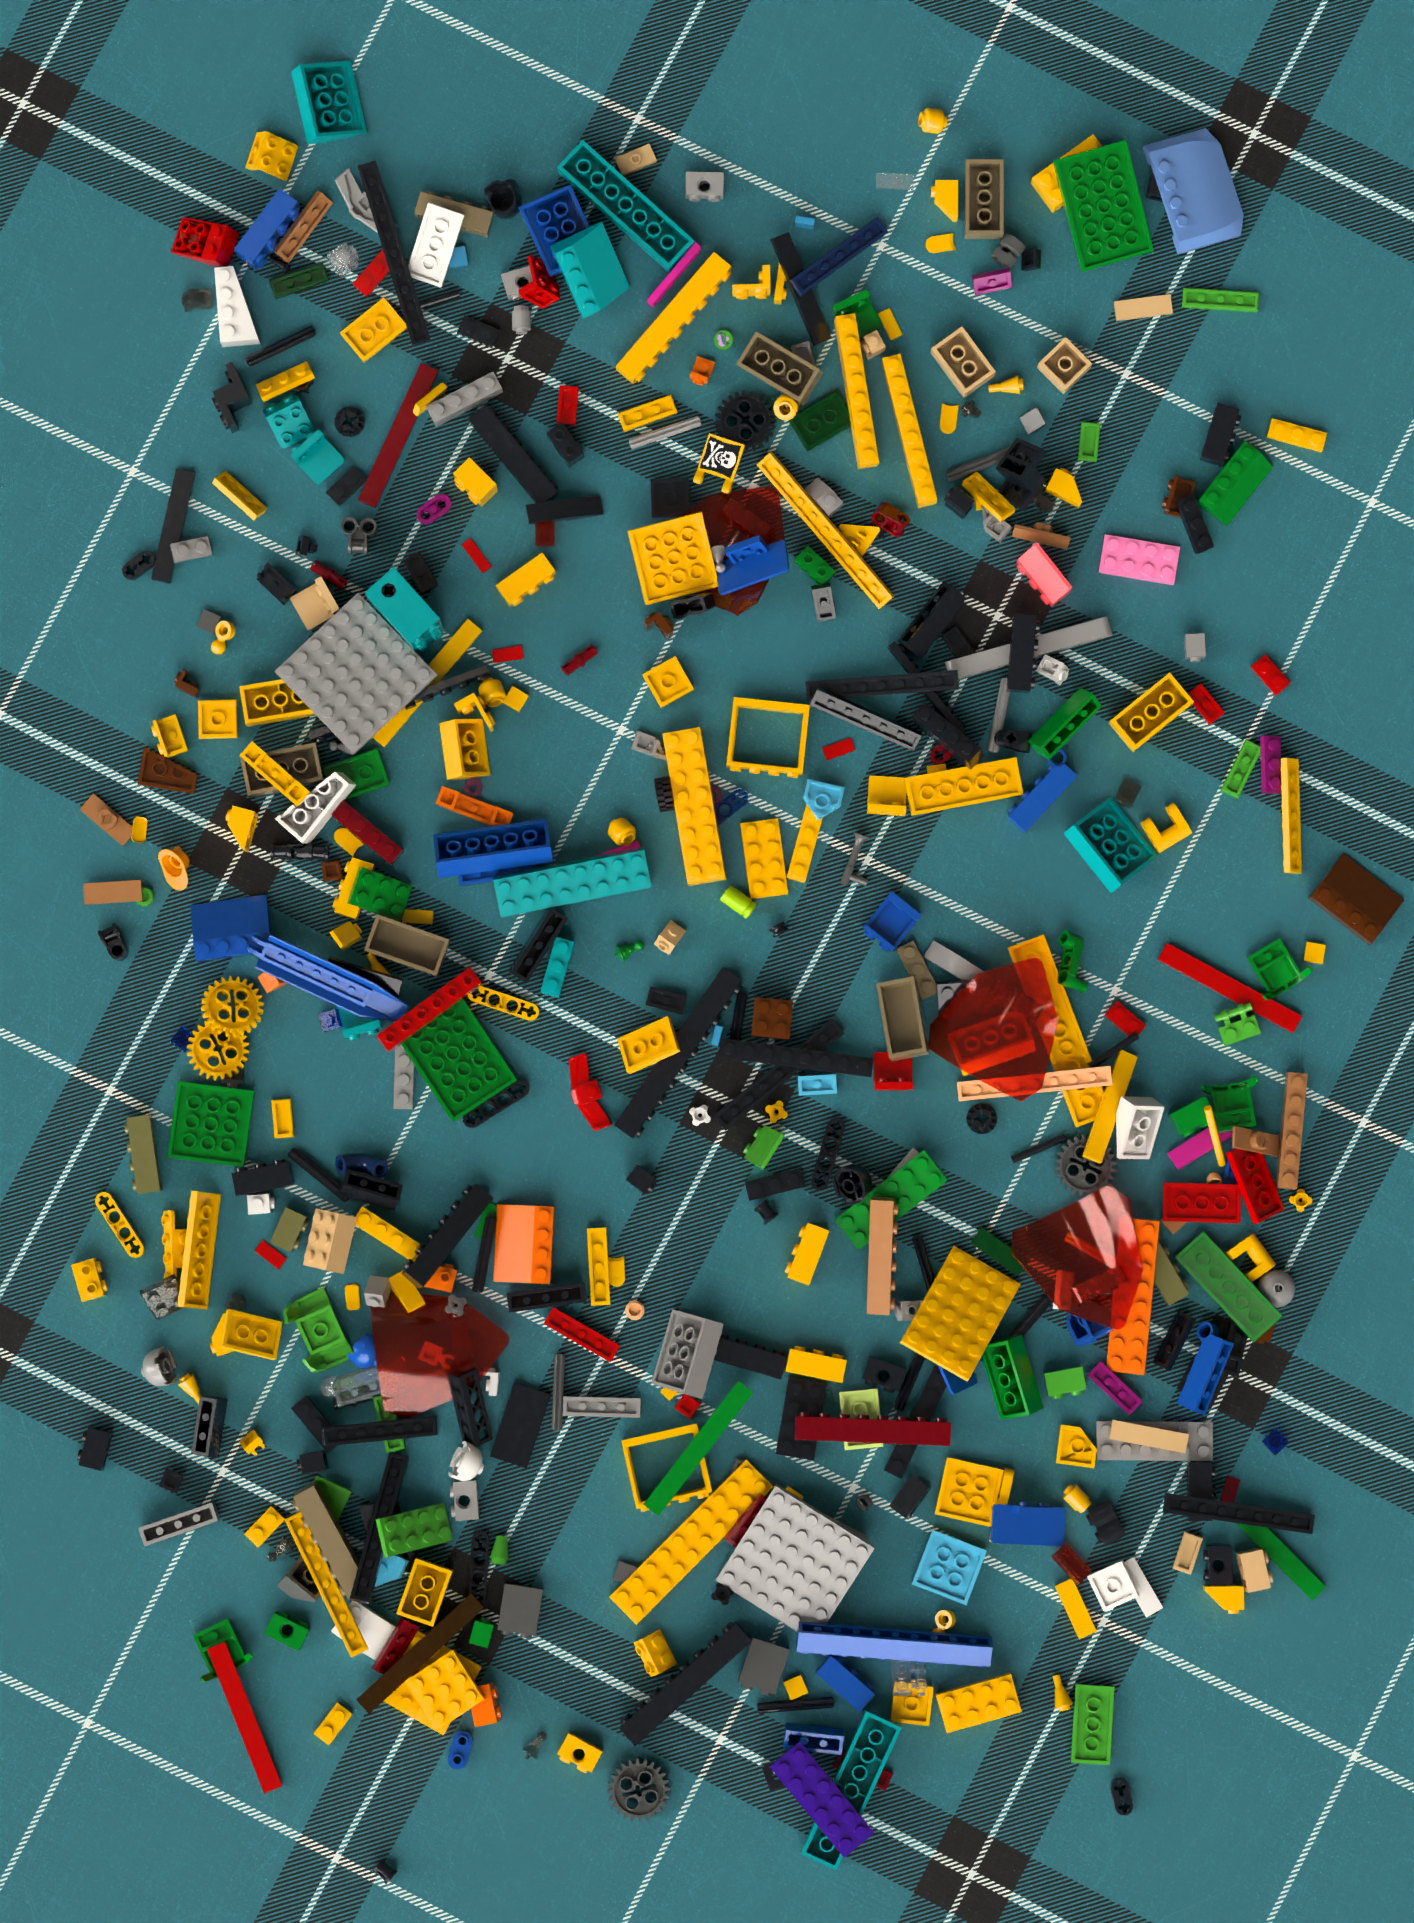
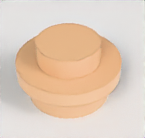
(634, 1310)

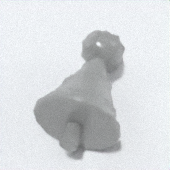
(718, 554)
(333, 745)

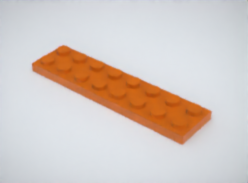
(1130, 1344)

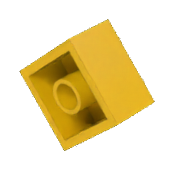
(475, 482)

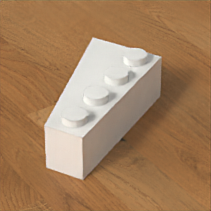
(233, 313)
(317, 807)

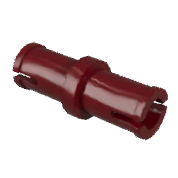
(329, 575)
(579, 660)

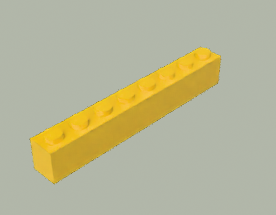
(673, 318)
(856, 391)
(909, 431)

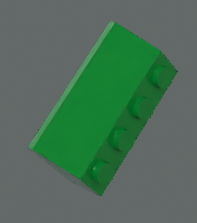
(1235, 484)
(1011, 1377)

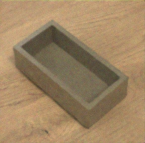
(407, 945)
(902, 1018)

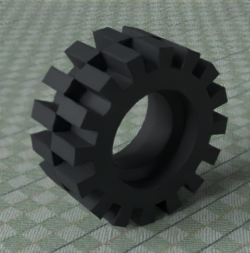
(664, 794)

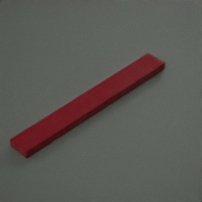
(397, 437)

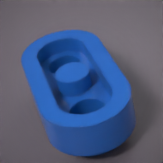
(460, 1750)

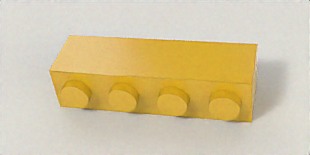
(386, 1233)

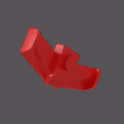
(586, 1093)

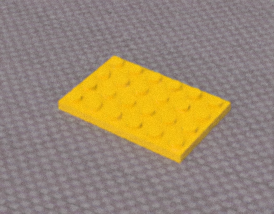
(960, 1313)

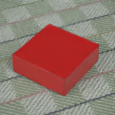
(687, 1405)

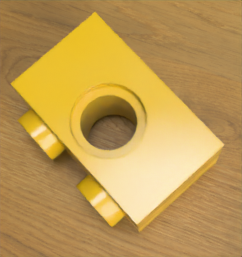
(573, 1742)

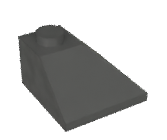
(299, 1582)

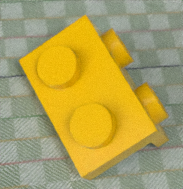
(170, 736)
(655, 1653)

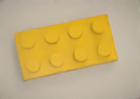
(764, 858)

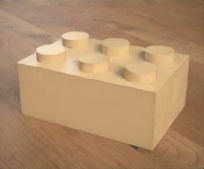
(962, 362)
(329, 1241)

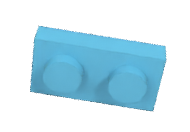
(817, 1085)

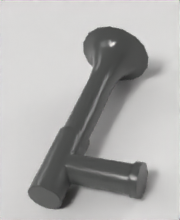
(847, 875)

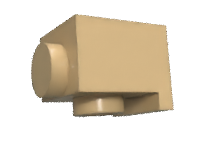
(872, 345)

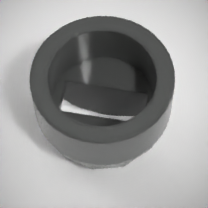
(860, 1505)

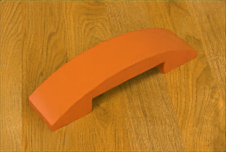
(473, 808)

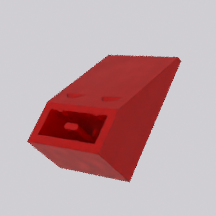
(205, 242)

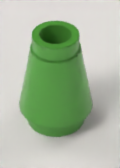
(500, 1551)

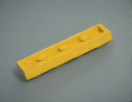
(804, 846)
(598, 1266)

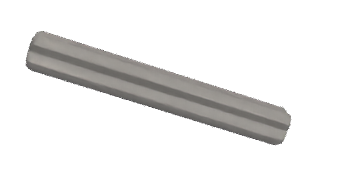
(665, 432)
(999, 716)

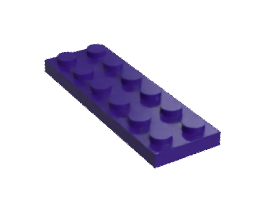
(821, 1799)

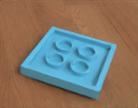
(949, 1567)

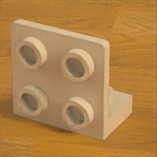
(315, 604)

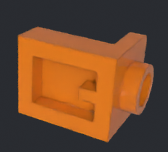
(702, 371)

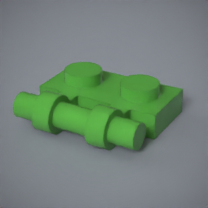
(1240, 1029)

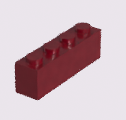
(367, 833)

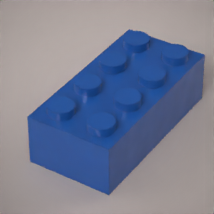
(267, 230)

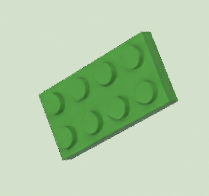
(414, 1530)
(1092, 1724)

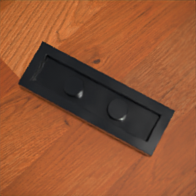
(1194, 524)
(774, 1184)
(1174, 1340)

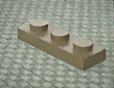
(916, 967)

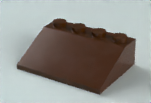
(1356, 899)

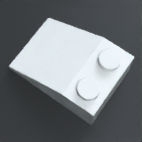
(1137, 1126)
(372, 1627)

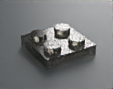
(162, 1297)

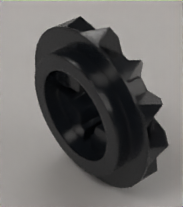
(358, 423)
(975, 1125)

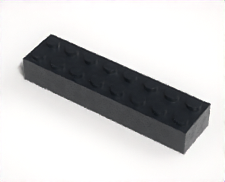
(685, 1683)

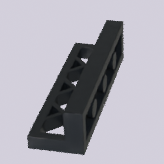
(465, 1413)

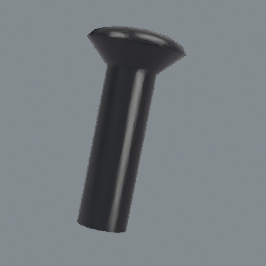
(285, 268)

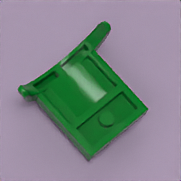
(1276, 969)
(1233, 1104)
(214, 1635)

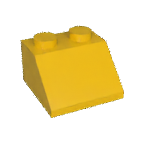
(242, 824)

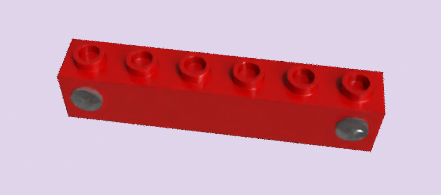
(429, 1009)

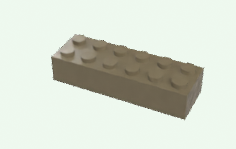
(328, 1534)

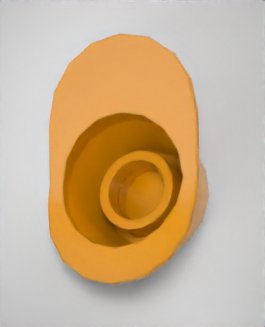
(174, 866)

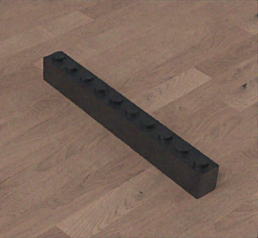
(688, 1037)

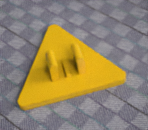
(859, 536)

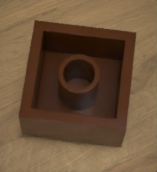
(772, 1018)

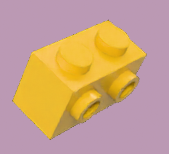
(89, 1279)

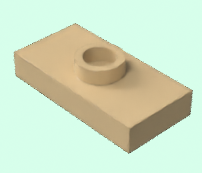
(635, 160)

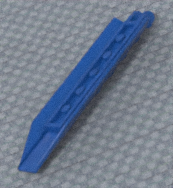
(325, 980)

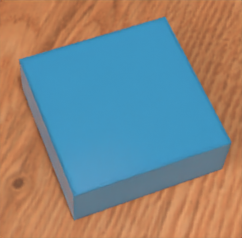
(804, 222)
(459, 257)
(717, 1035)

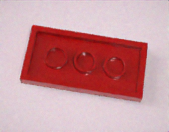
(1255, 1184)
(1201, 1203)

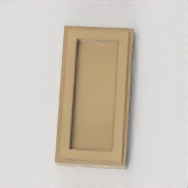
(1187, 1553)

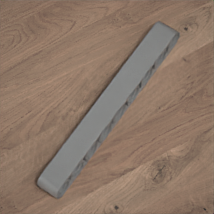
(1047, 644)

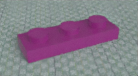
(1270, 764)
(1114, 1388)

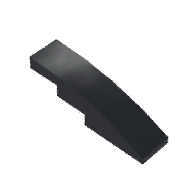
(564, 509)

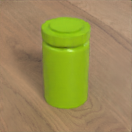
(738, 901)

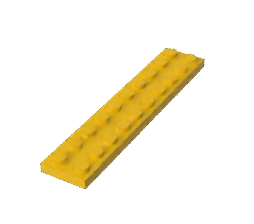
(1068, 1047)
(689, 1543)

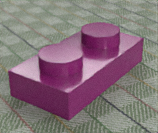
(992, 281)

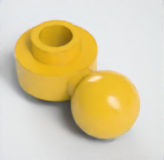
(218, 646)
(940, 1620)

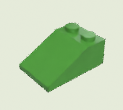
(763, 1147)

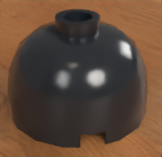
(852, 1183)

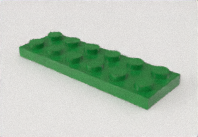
(909, 1187)
(1228, 1287)

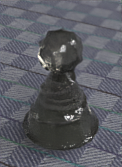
(282, 1548)
(533, 1748)

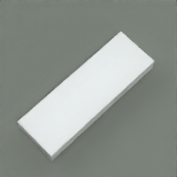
(1147, 1598)

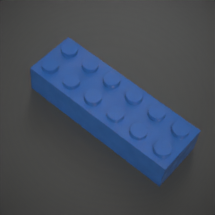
(492, 848)

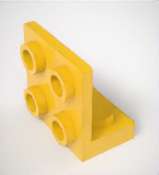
(271, 155)
(760, 290)
(466, 706)
(886, 796)

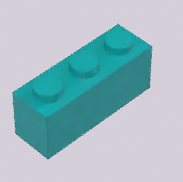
(557, 967)

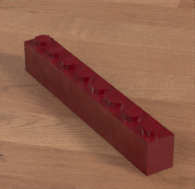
(872, 1430)

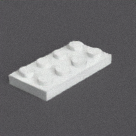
(435, 244)

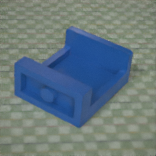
(891, 922)

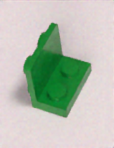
(865, 314)

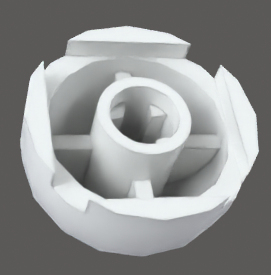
(466, 1462)

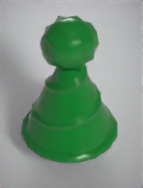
(625, 951)

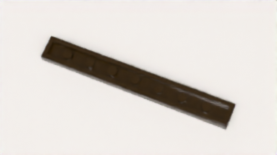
(420, 1653)

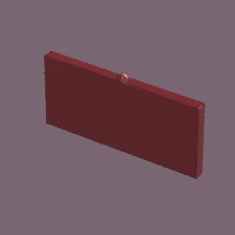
(1230, 1489)

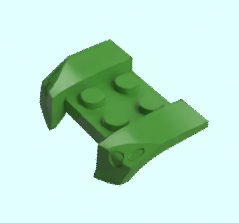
(319, 1330)

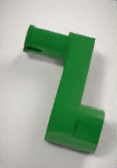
(1070, 961)

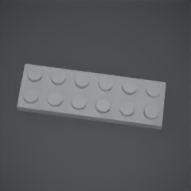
(1198, 1446)

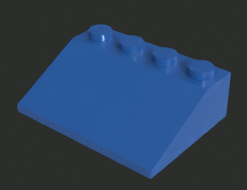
(553, 220)
(227, 927)

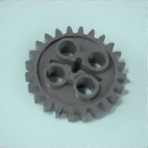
(1078, 1181)
(633, 1772)

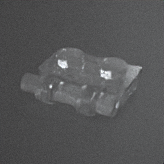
(901, 1678)

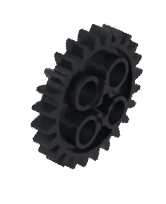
(757, 409)

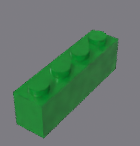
(1064, 723)

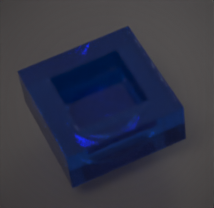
(330, 1020)
(181, 1038)
(1275, 1441)

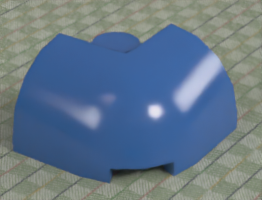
(1085, 1331)

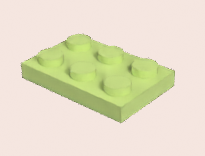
(860, 1403)

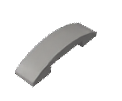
(951, 962)

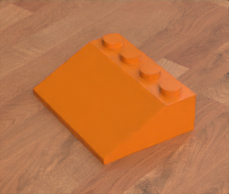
(523, 1244)

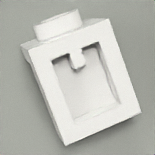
(1053, 669)
(260, 1204)
(492, 1384)

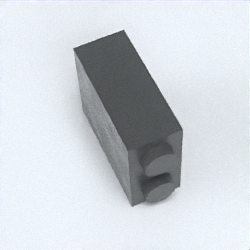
(520, 1610)
(763, 1666)

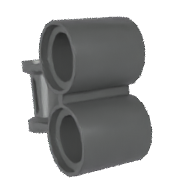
(358, 538)

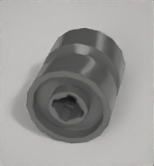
(1013, 247)

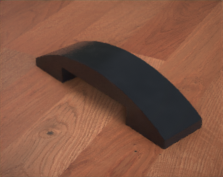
(1235, 1358)

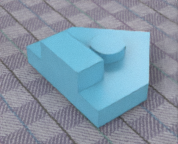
(822, 797)
(391, 1569)

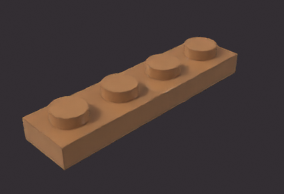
(303, 226)

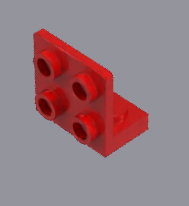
(543, 288)
(892, 1075)

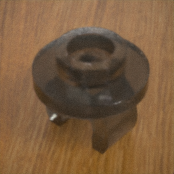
(969, 409)
(238, 1301)

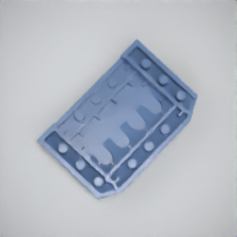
(1196, 189)

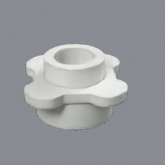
(704, 1118)

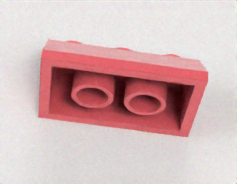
(1043, 575)

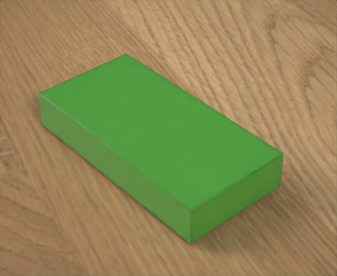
(1089, 441)

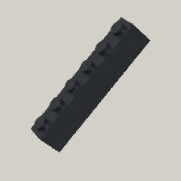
(511, 454)
(447, 1235)

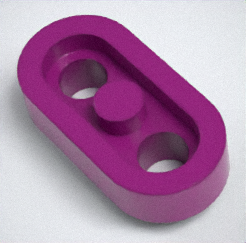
(433, 509)

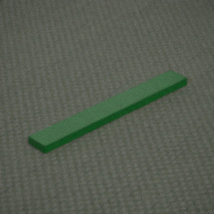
(698, 1448)

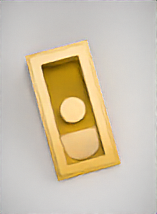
(406, 1292)

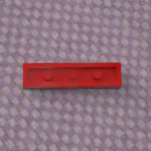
(581, 1334)

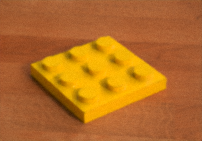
(968, 1491)
(445, 1690)

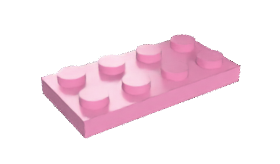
(1139, 559)

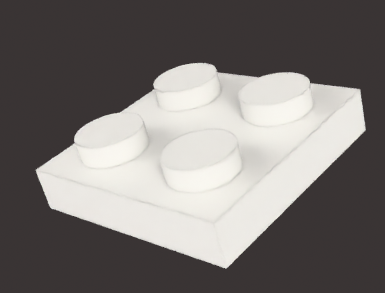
(1113, 1585)

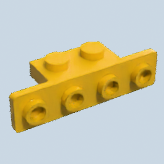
(173, 1243)

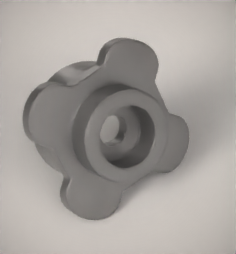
(455, 1310)

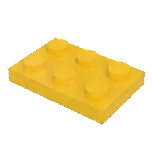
(373, 330)
(648, 1045)
(251, 1334)

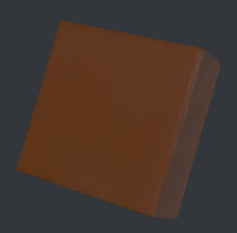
(331, 870)

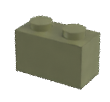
(289, 1230)

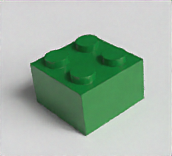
(1189, 1117)

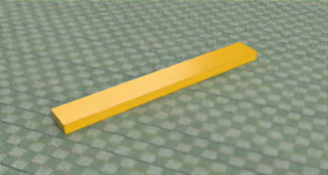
(441, 666)
(327, 1586)

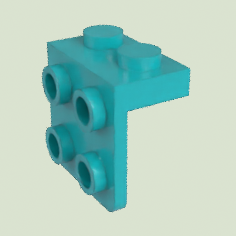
(288, 420)
(317, 457)
(355, 1026)

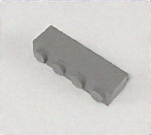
(464, 399)
(179, 1524)

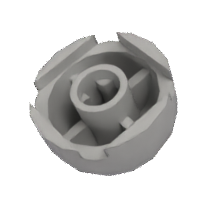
(1267, 1283)
(158, 1367)

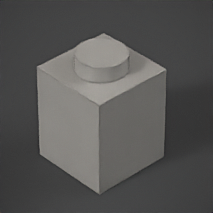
(1194, 647)
(377, 1291)

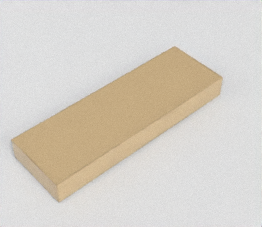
(1143, 307)

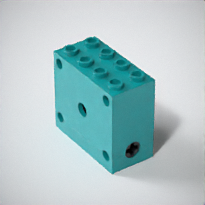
(405, 611)

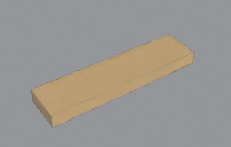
(1148, 1436)

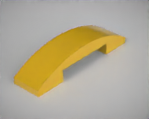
(274, 773)

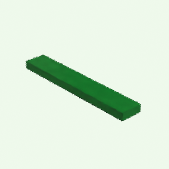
(1285, 1559)

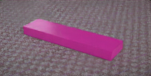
(673, 276)
(1195, 1148)

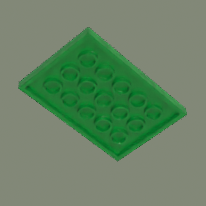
(1103, 205)
(458, 1061)

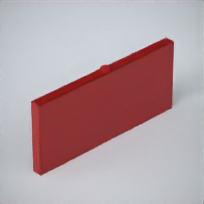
(507, 654)
(838, 749)
(270, 1254)

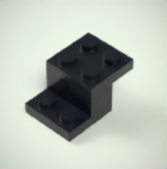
(230, 398)
(1020, 472)

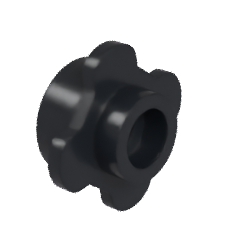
(717, 1594)

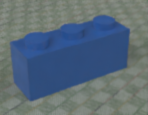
(846, 1682)
(814, 1738)

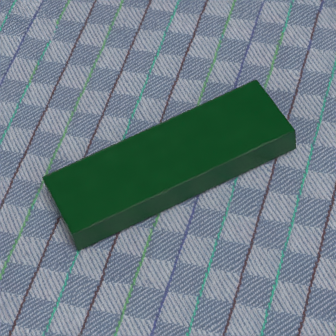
(299, 280)
(996, 1250)

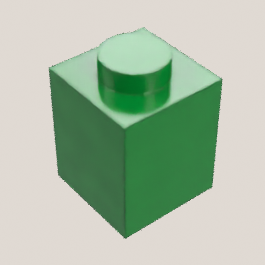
(482, 1632)

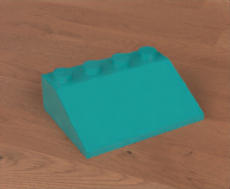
(328, 101)
(590, 269)
(1110, 845)

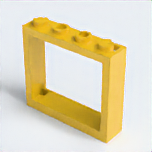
(768, 706)
(681, 1497)

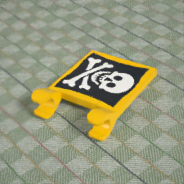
(720, 459)

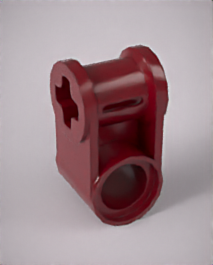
(890, 518)

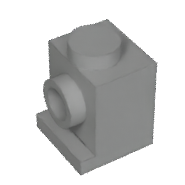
(902, 1310)

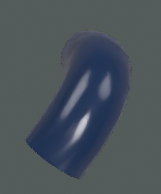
(361, 1163)

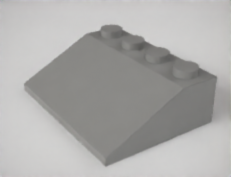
(687, 1354)

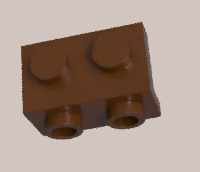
(1178, 489)
(663, 625)

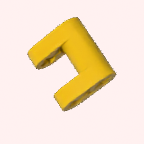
(1171, 835)
(1256, 1252)

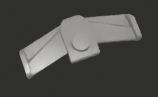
(355, 200)

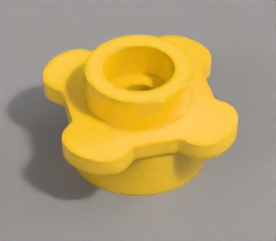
(771, 1110)
(1305, 1200)

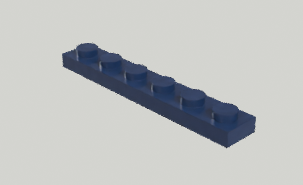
(838, 256)

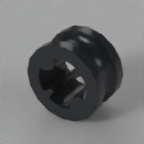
(778, 929)

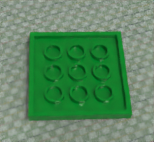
(211, 1124)

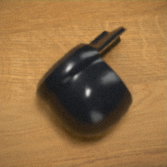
(504, 198)

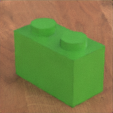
(1064, 1382)

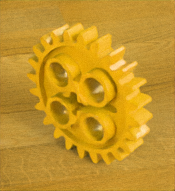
(214, 1006)
(201, 1055)

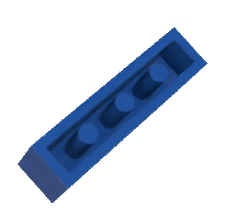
(1043, 795)
(1205, 1370)

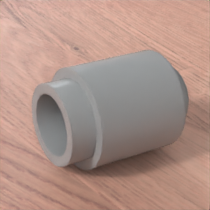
(521, 319)

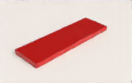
(476, 555)

